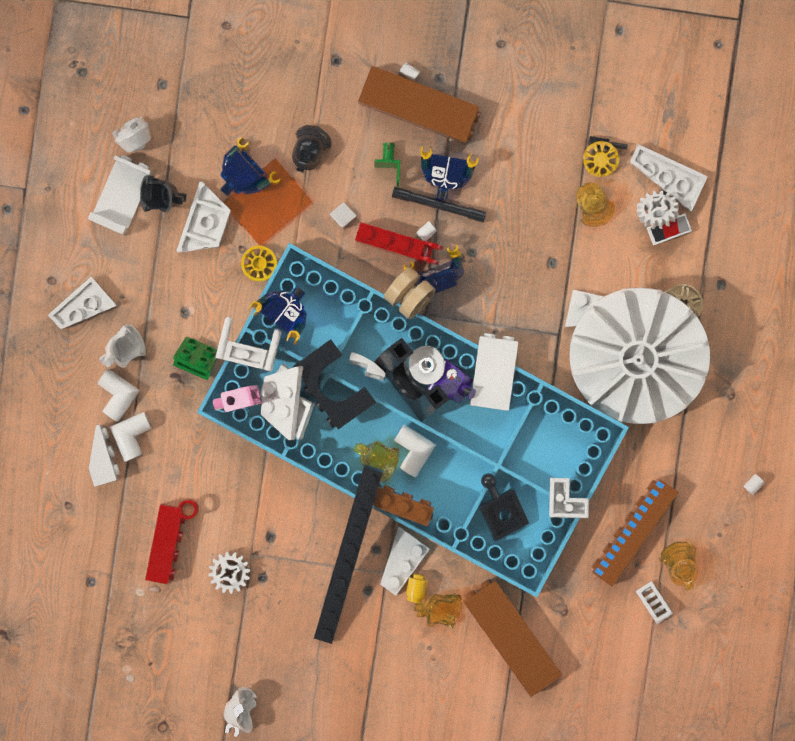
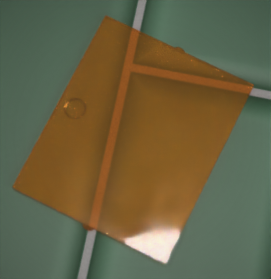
(270, 209)

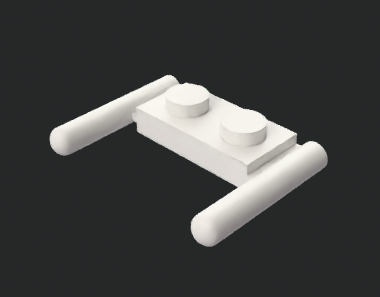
(247, 354)

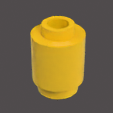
(416, 588)

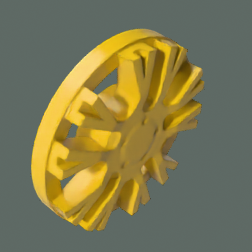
(601, 159)
(258, 263)

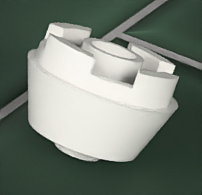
(133, 135)

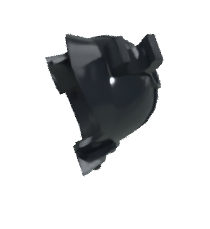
(309, 147)
(159, 194)

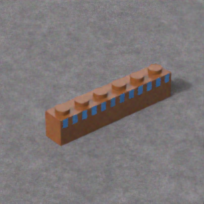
(634, 532)

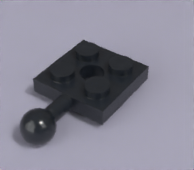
(506, 501)

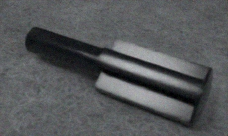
(592, 139)

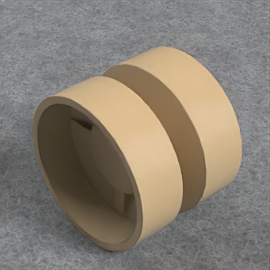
(414, 297)

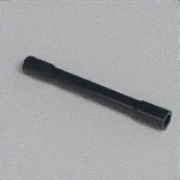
(407, 195)

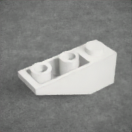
(101, 461)

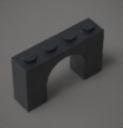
(420, 400)
(339, 412)

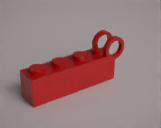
(396, 243)
(165, 541)

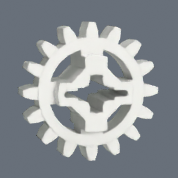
(657, 209)
(233, 580)

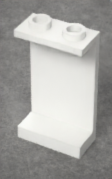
(120, 195)
(494, 372)

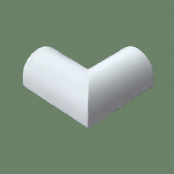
(122, 393)
(125, 433)
(418, 447)
(563, 506)

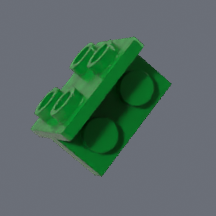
(195, 358)

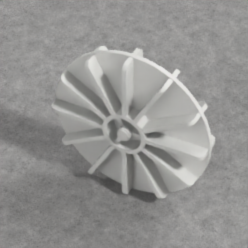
(639, 355)

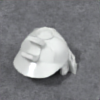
(124, 347)
(238, 711)

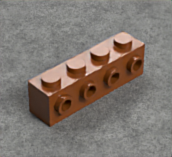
(403, 505)

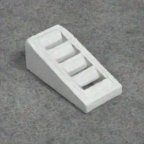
(664, 616)

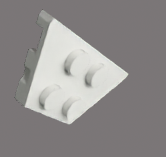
(205, 222)
(281, 400)

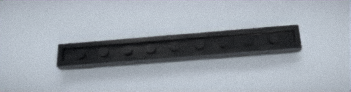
(348, 553)

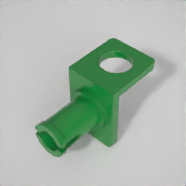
(388, 160)

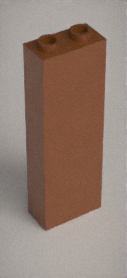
(419, 105)
(512, 637)

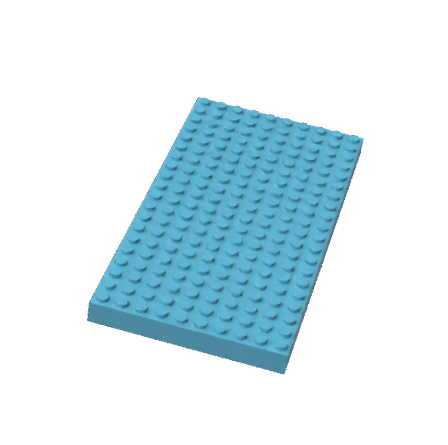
(536, 440)

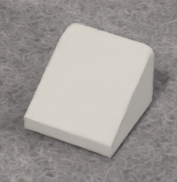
(342, 215)

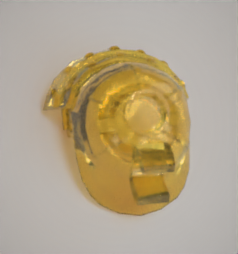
(594, 205)
(379, 456)
(681, 563)
(440, 609)

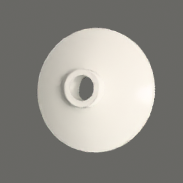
(419, 365)

